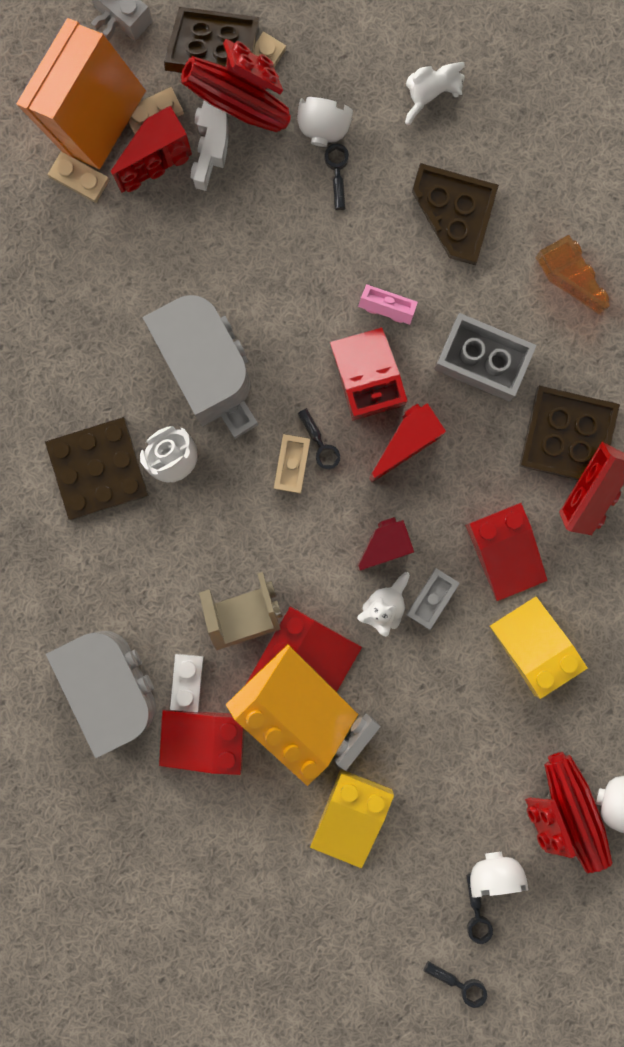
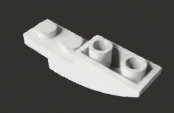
(213, 147)

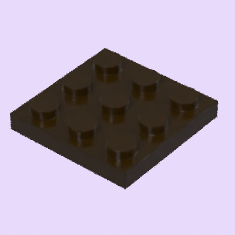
(203, 33)
(566, 431)
(96, 468)

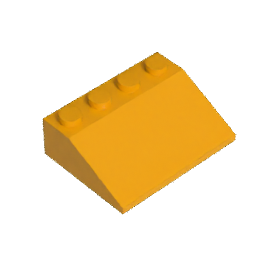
(294, 714)

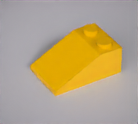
(538, 648)
(352, 818)

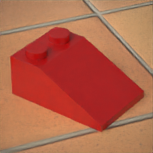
(415, 433)
(507, 551)
(201, 742)

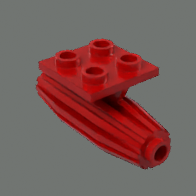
(239, 87)
(570, 819)

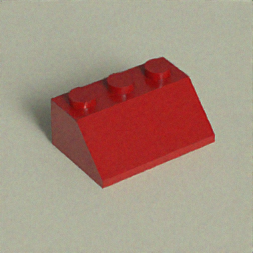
(595, 491)

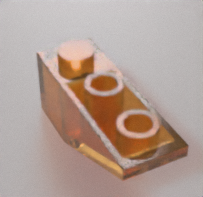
(569, 272)

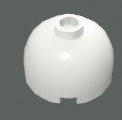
(323, 120)
(169, 454)
(612, 803)
(497, 876)

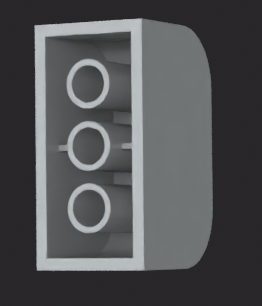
(201, 355)
(105, 689)

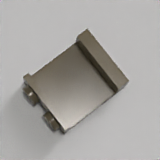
(241, 616)

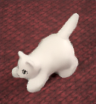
(428, 84)
(385, 607)

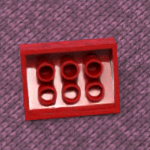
(315, 643)

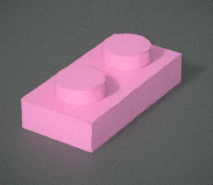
(387, 304)

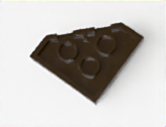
(456, 209)

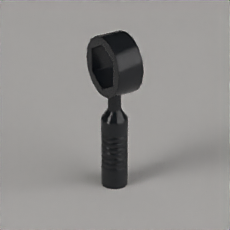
(338, 181)
(316, 436)
(476, 904)
(451, 980)

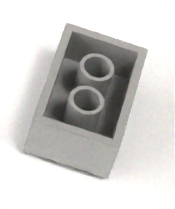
(485, 357)

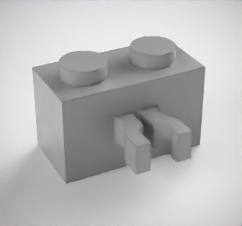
(128, 15)

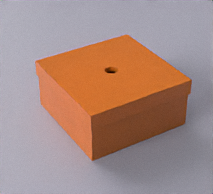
(82, 94)

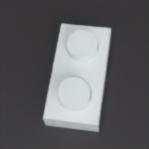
(186, 683)

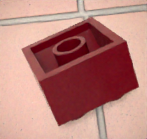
(386, 544)

